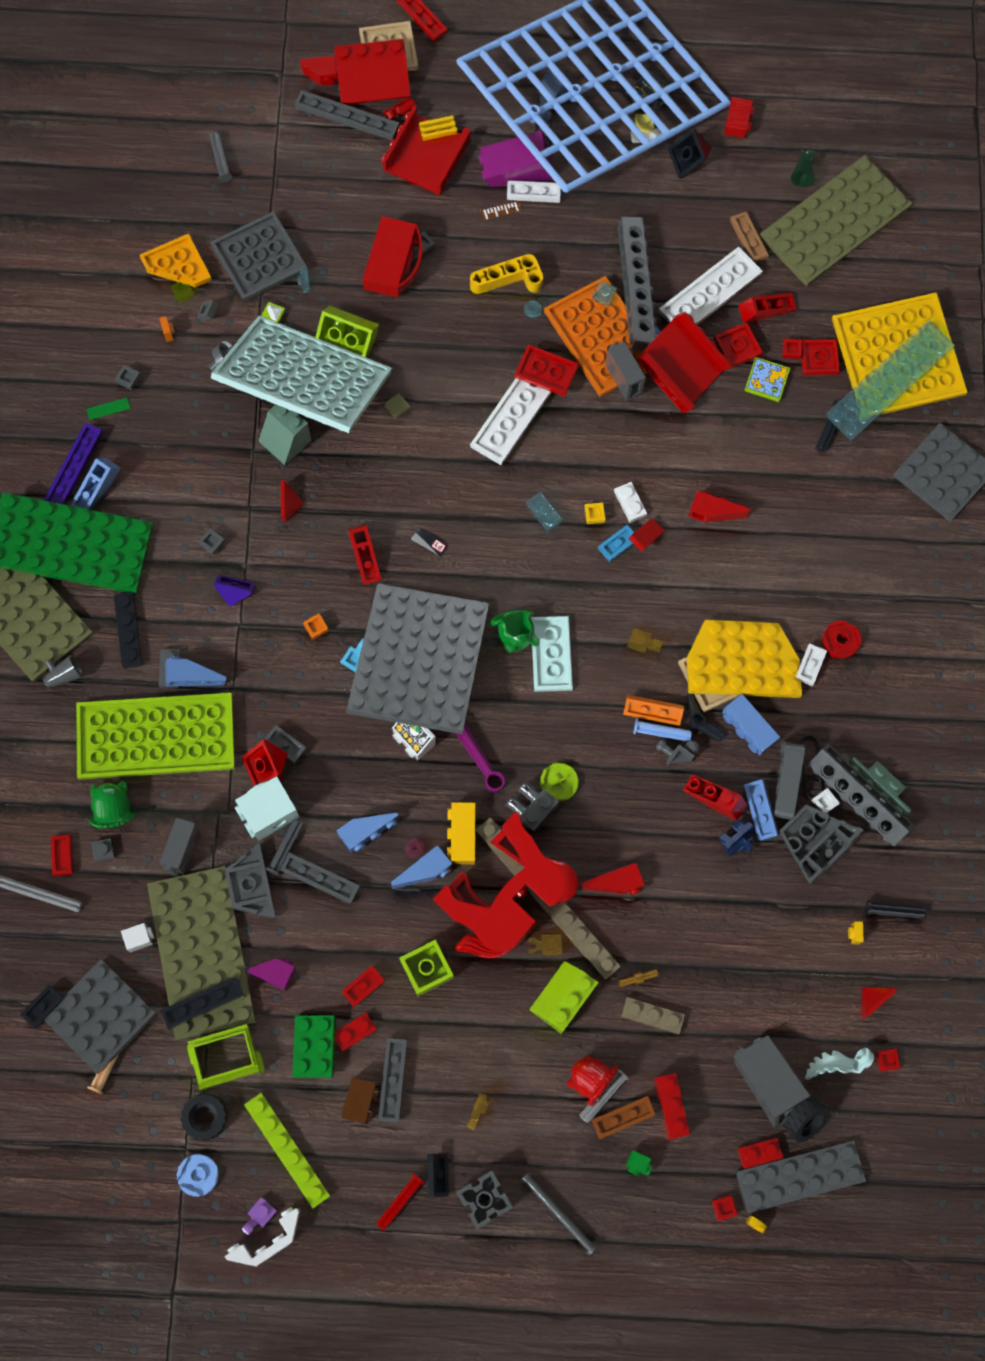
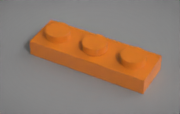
(653, 710)

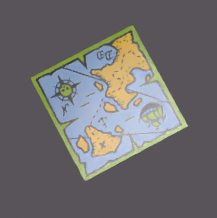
(767, 379)

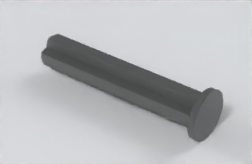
(224, 175)
(285, 847)

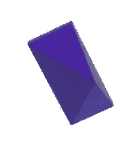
(233, 589)

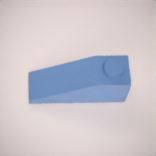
(95, 483)
(188, 673)
(428, 868)

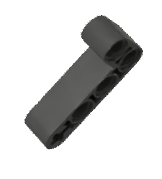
(788, 779)

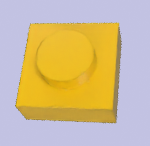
(594, 513)
(855, 933)

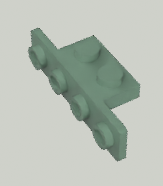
(884, 782)

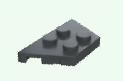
(249, 884)

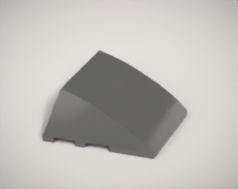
(818, 841)

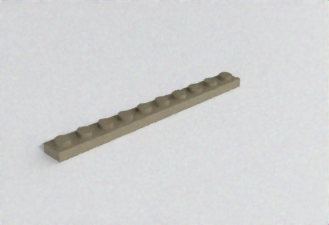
(561, 914)

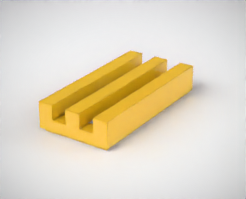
(437, 125)

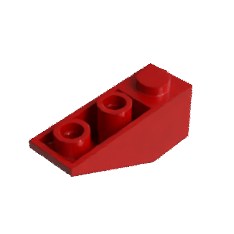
(713, 509)
(716, 797)

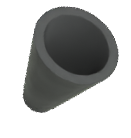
(65, 672)

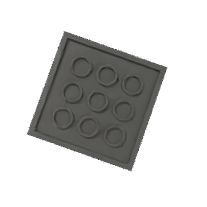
(258, 256)
(943, 472)
(99, 1016)

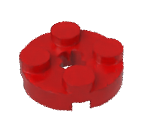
(835, 648)

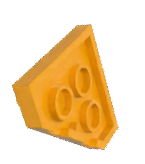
(177, 262)

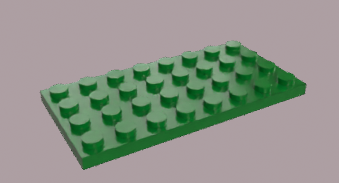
(72, 543)

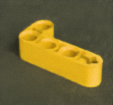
(478, 278)

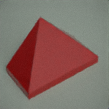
(289, 502)
(873, 998)

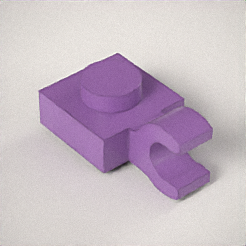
(260, 1214)

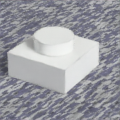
(825, 801)

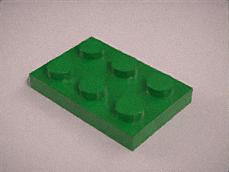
(314, 1046)

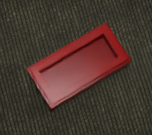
(646, 534)
(62, 855)

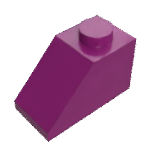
(274, 972)

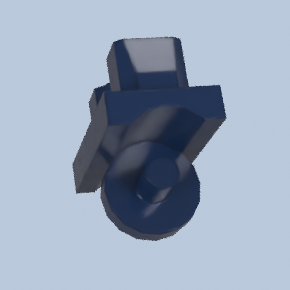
(740, 841)

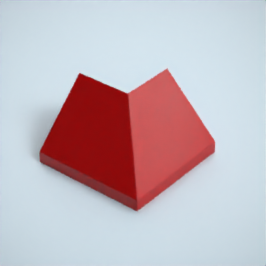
(264, 762)

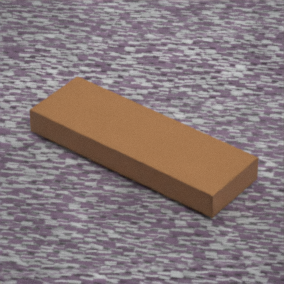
(749, 237)

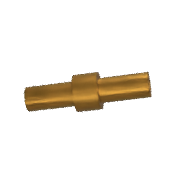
(638, 978)

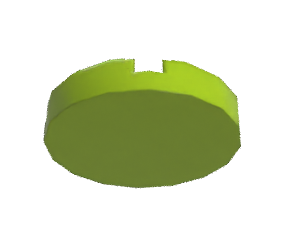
(559, 781)

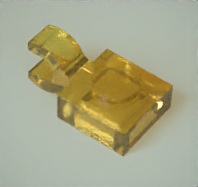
(641, 641)

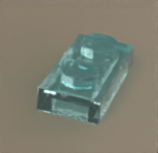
(544, 511)

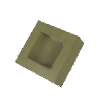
(397, 406)

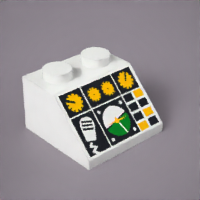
(415, 738)

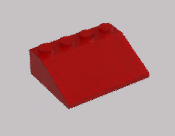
(372, 71)

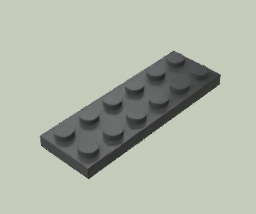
(800, 1176)

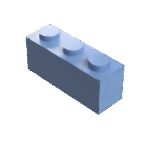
(750, 725)

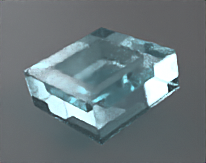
(303, 280)
(604, 293)

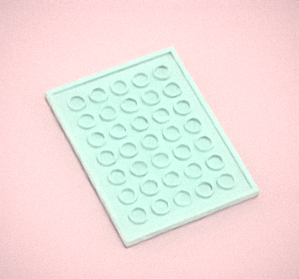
(302, 373)

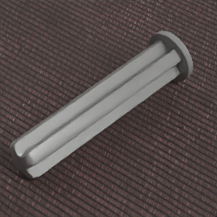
(590, 1111)

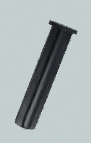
(827, 434)
(894, 910)

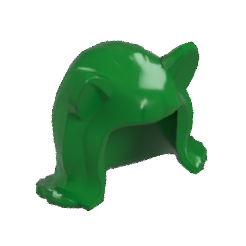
(516, 629)
(110, 805)

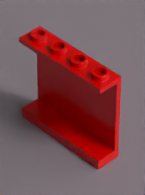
(427, 161)
(683, 361)

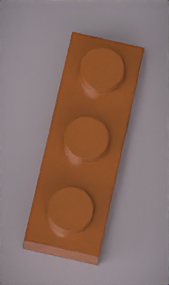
(623, 1117)

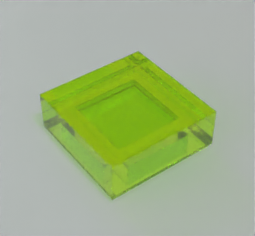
(182, 291)

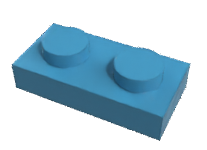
(616, 543)

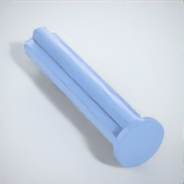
(662, 731)

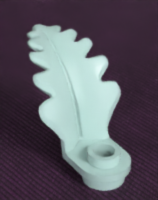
(840, 1062)

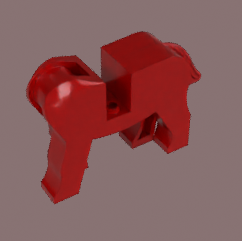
(505, 923)

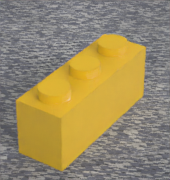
(461, 833)

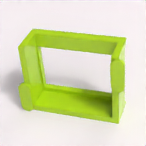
(255, 1056)

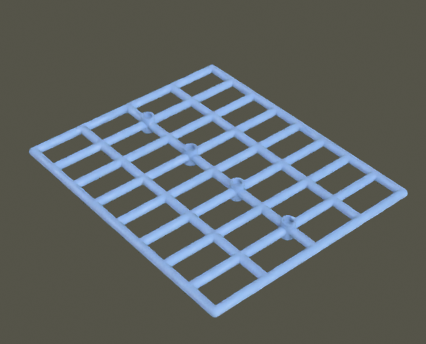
(575, 90)

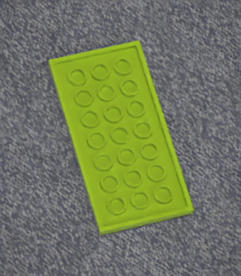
(155, 736)

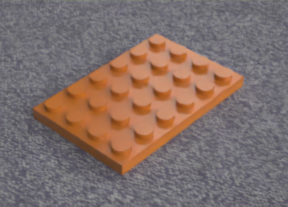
(590, 330)

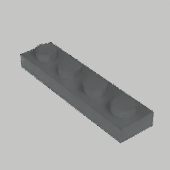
(319, 878)
(392, 1080)

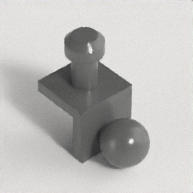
(680, 754)

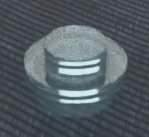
(532, 309)

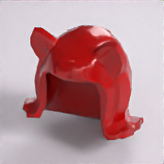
(591, 1078)

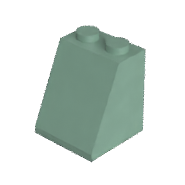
(284, 433)

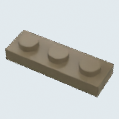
(652, 1015)

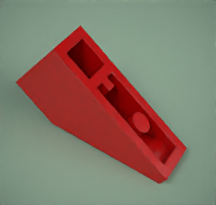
(766, 306)
(364, 553)
(620, 881)

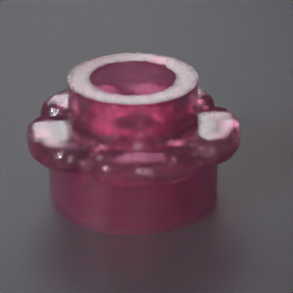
(414, 853)

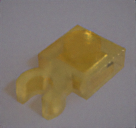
(550, 945)
(480, 1106)

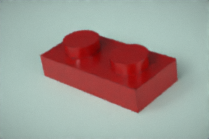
(363, 986)
(354, 1032)
(760, 1153)

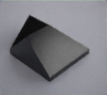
(689, 152)

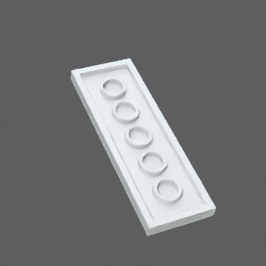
(713, 287)
(509, 420)

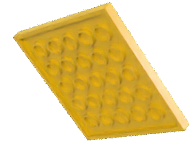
(877, 331)

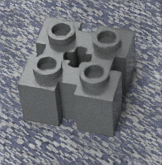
(497, 1202)

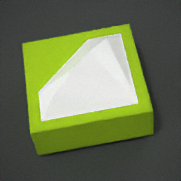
(273, 312)

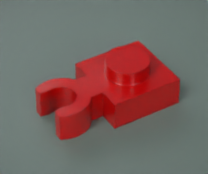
(399, 108)

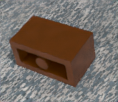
(359, 1101)

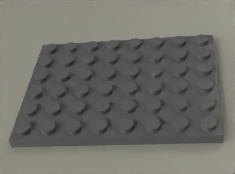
(418, 659)

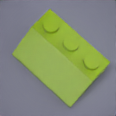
(347, 331)
(563, 996)

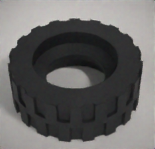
(192, 1106)
(807, 1119)

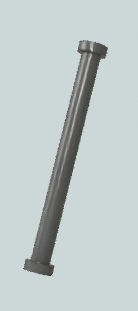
(559, 1213)

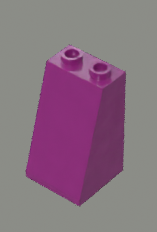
(513, 161)

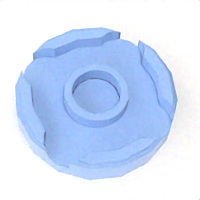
(197, 1175)

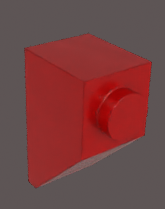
(320, 70)

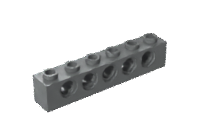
(870, 794)

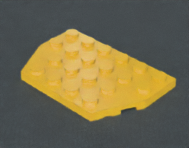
(743, 660)

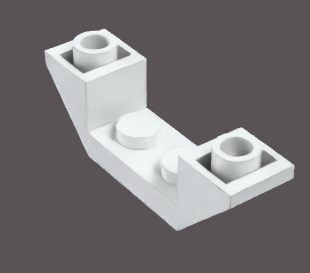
(242, 1254)

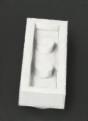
(533, 191)

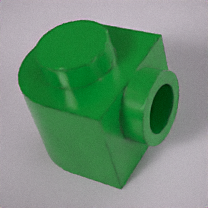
(639, 1164)

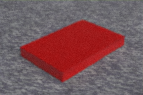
(546, 370)

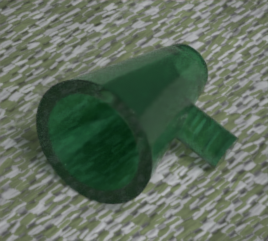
(803, 172)

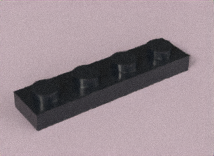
(127, 630)
(202, 1003)

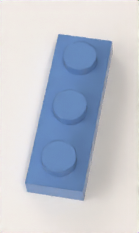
(761, 810)

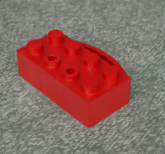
(392, 257)

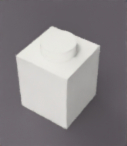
(137, 937)

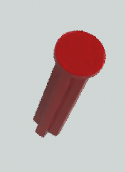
(399, 1202)

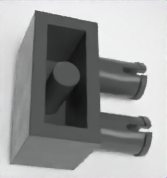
(537, 813)

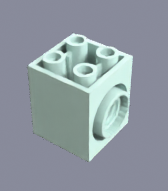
(266, 809)

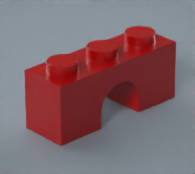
(672, 1106)

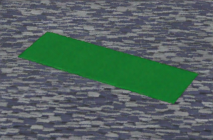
(108, 408)

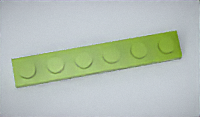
(287, 1150)

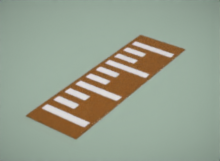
(501, 210)

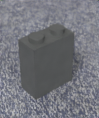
(625, 370)
(179, 847)

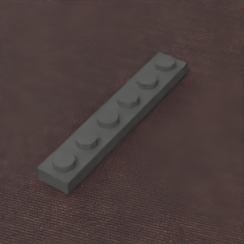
(347, 115)

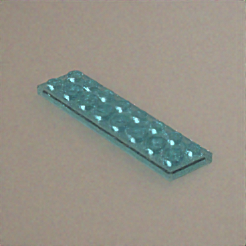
(889, 380)

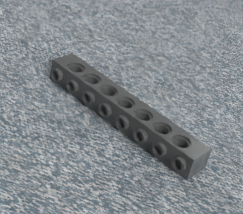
(635, 271)

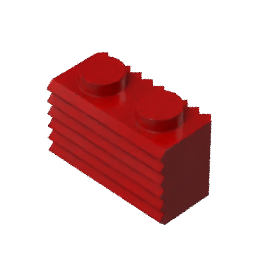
(738, 117)

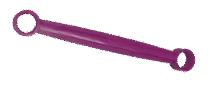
(479, 758)

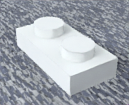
(630, 502)
(811, 664)

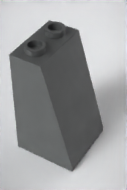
(770, 1080)

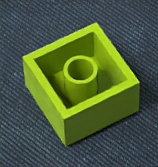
(426, 968)

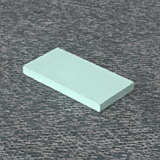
(553, 655)

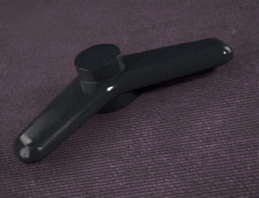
(698, 720)

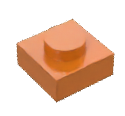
(167, 328)
(315, 626)

